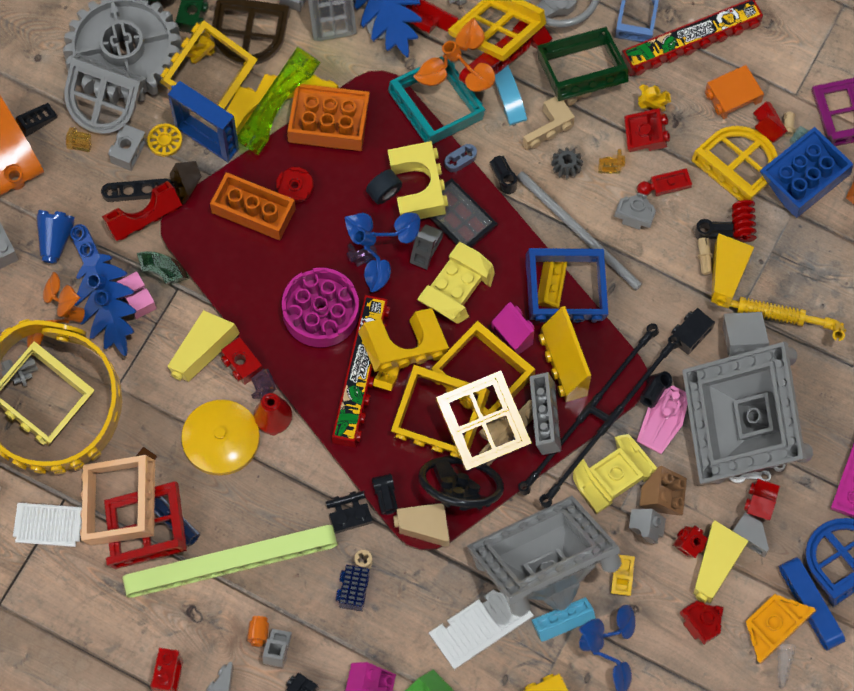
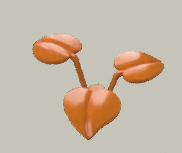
(469, 37)
(65, 307)

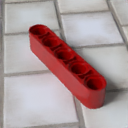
(496, 64)

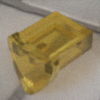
(78, 140)

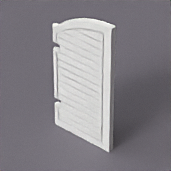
(476, 628)

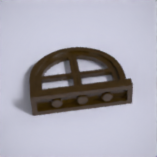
(252, 7)

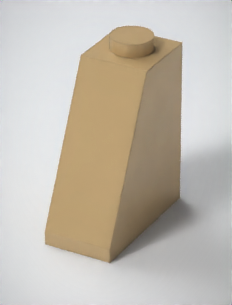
(424, 523)

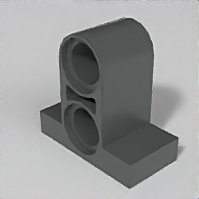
(425, 246)

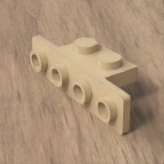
(501, 431)

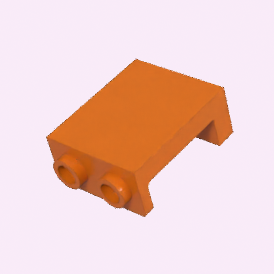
(733, 91)

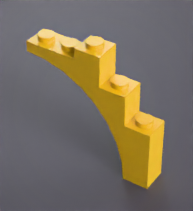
(247, 99)

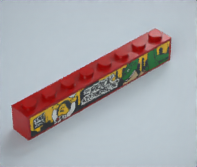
(692, 37)
(358, 379)

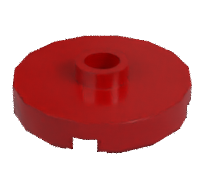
(295, 176)

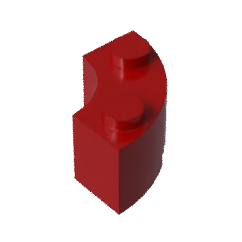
(762, 499)

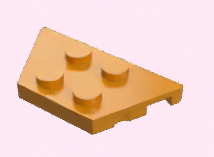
(775, 624)

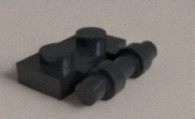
(351, 517)

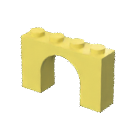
(420, 158)

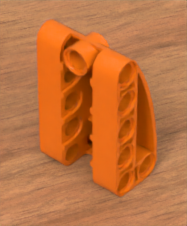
(15, 154)

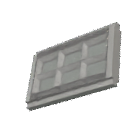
(332, 19)

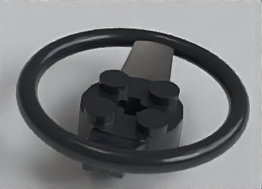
(458, 489)

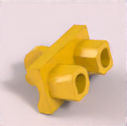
(202, 47)
(653, 98)

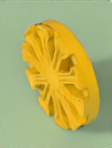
(164, 140)

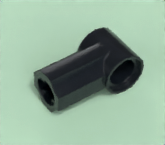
(503, 174)
(714, 229)
(655, 387)
(385, 489)

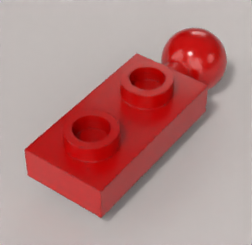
(666, 183)

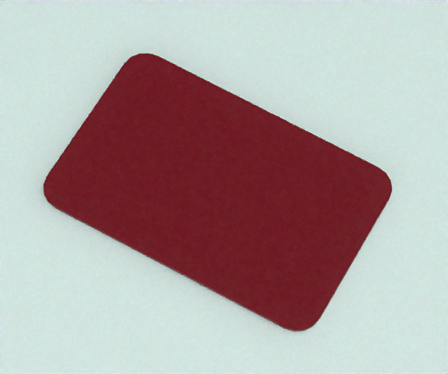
(248, 273)

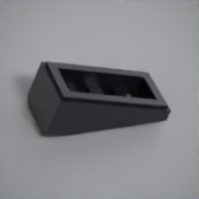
(26, 117)

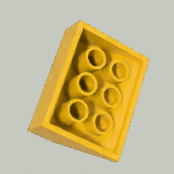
(565, 356)

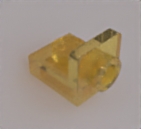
(611, 166)

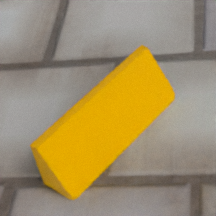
(551, 284)

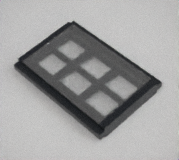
(464, 217)

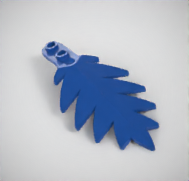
(391, 17)
(102, 292)

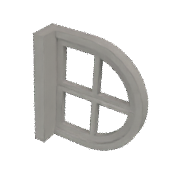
(106, 73)

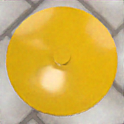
(220, 437)

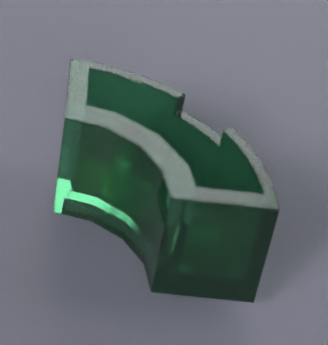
(164, 265)

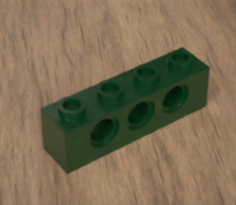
(187, 21)

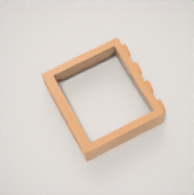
(146, 500)

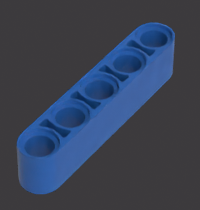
(807, 593)

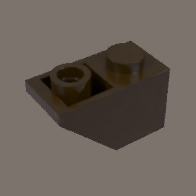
(185, 178)

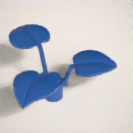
(359, 229)
(593, 641)

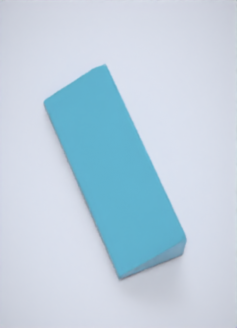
(564, 620)

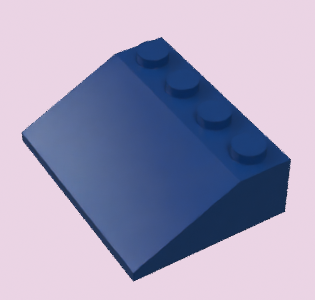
(806, 171)

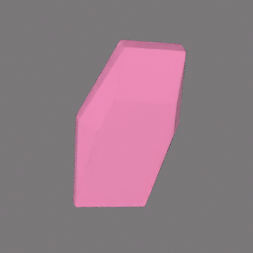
(663, 420)

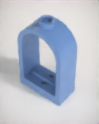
(635, 33)

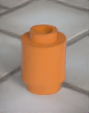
(258, 631)

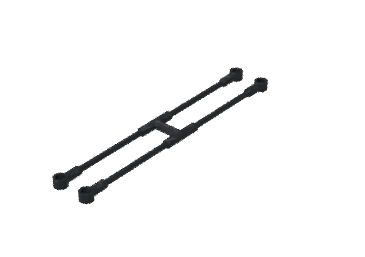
(609, 419)

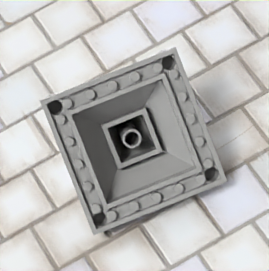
(745, 413)
(545, 555)

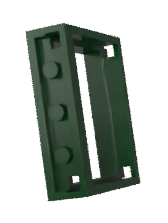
(589, 82)

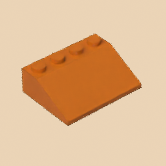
(328, 117)

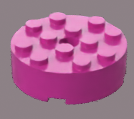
(323, 325)

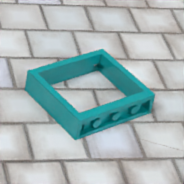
(426, 132)

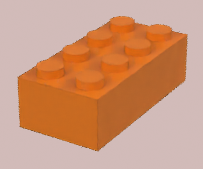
(253, 206)

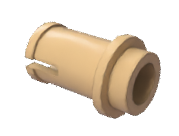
(789, 123)

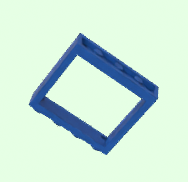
(223, 143)
(566, 255)

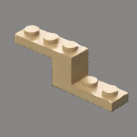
(560, 120)

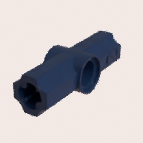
(162, 508)

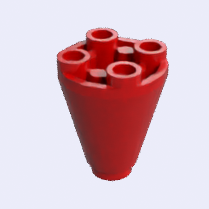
(273, 414)

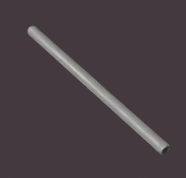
(578, 229)

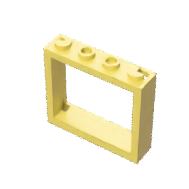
(60, 370)

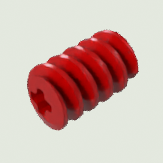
(743, 220)

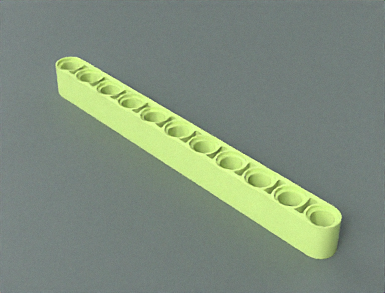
(229, 561)

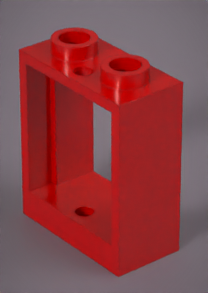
(169, 675)

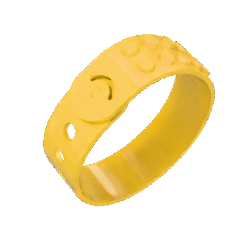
(78, 336)

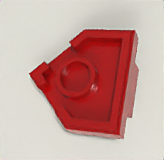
(703, 620)

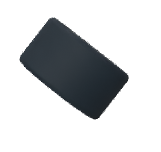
(384, 186)

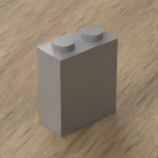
(744, 332)

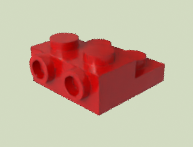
(646, 130)

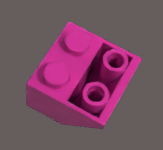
(513, 328)
(369, 677)

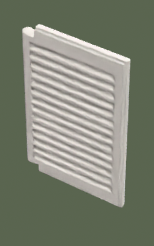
(47, 524)

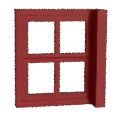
(148, 552)

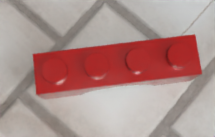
(163, 200)

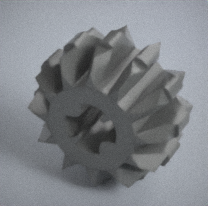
(573, 166)

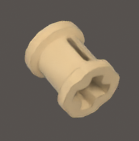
(366, 555)

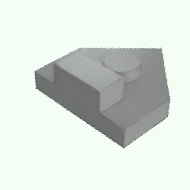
(635, 211)

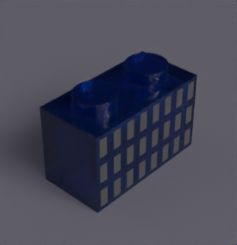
(353, 588)

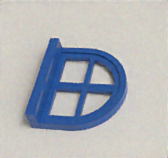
(845, 587)

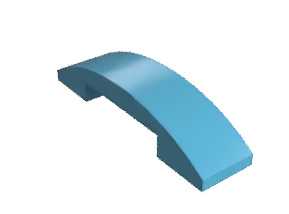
(510, 96)

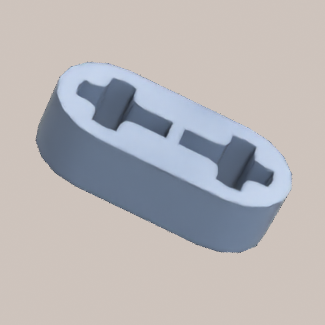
(461, 161)

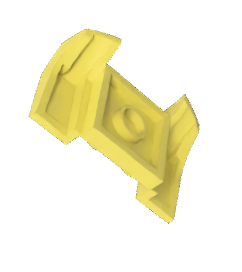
(457, 282)
(613, 473)

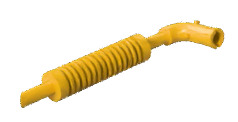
(788, 315)

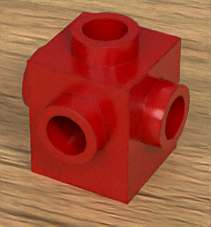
(690, 541)

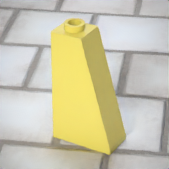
(202, 345)
(719, 558)

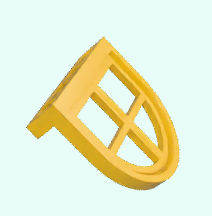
(725, 174)

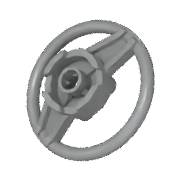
(563, 7)

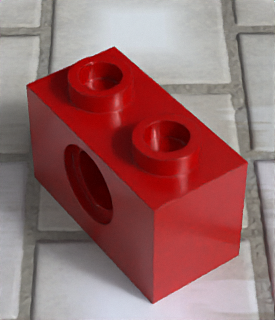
(238, 350)

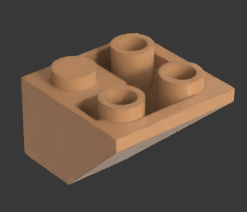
(664, 492)

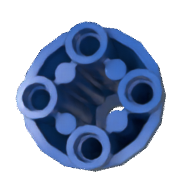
(53, 234)

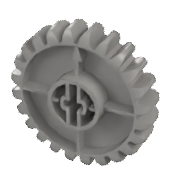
(129, 21)

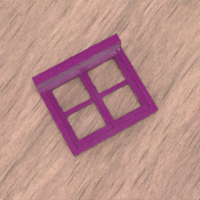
(840, 137)

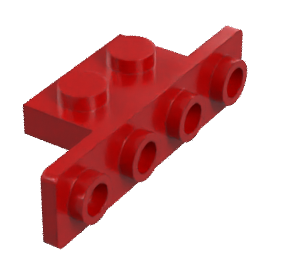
(431, 16)

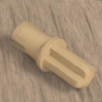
(705, 255)

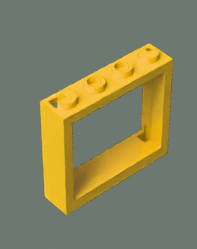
(187, 45)
(498, 347)
(445, 380)

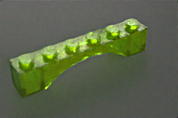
(258, 126)

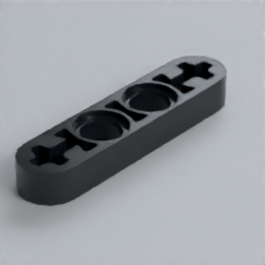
(138, 194)

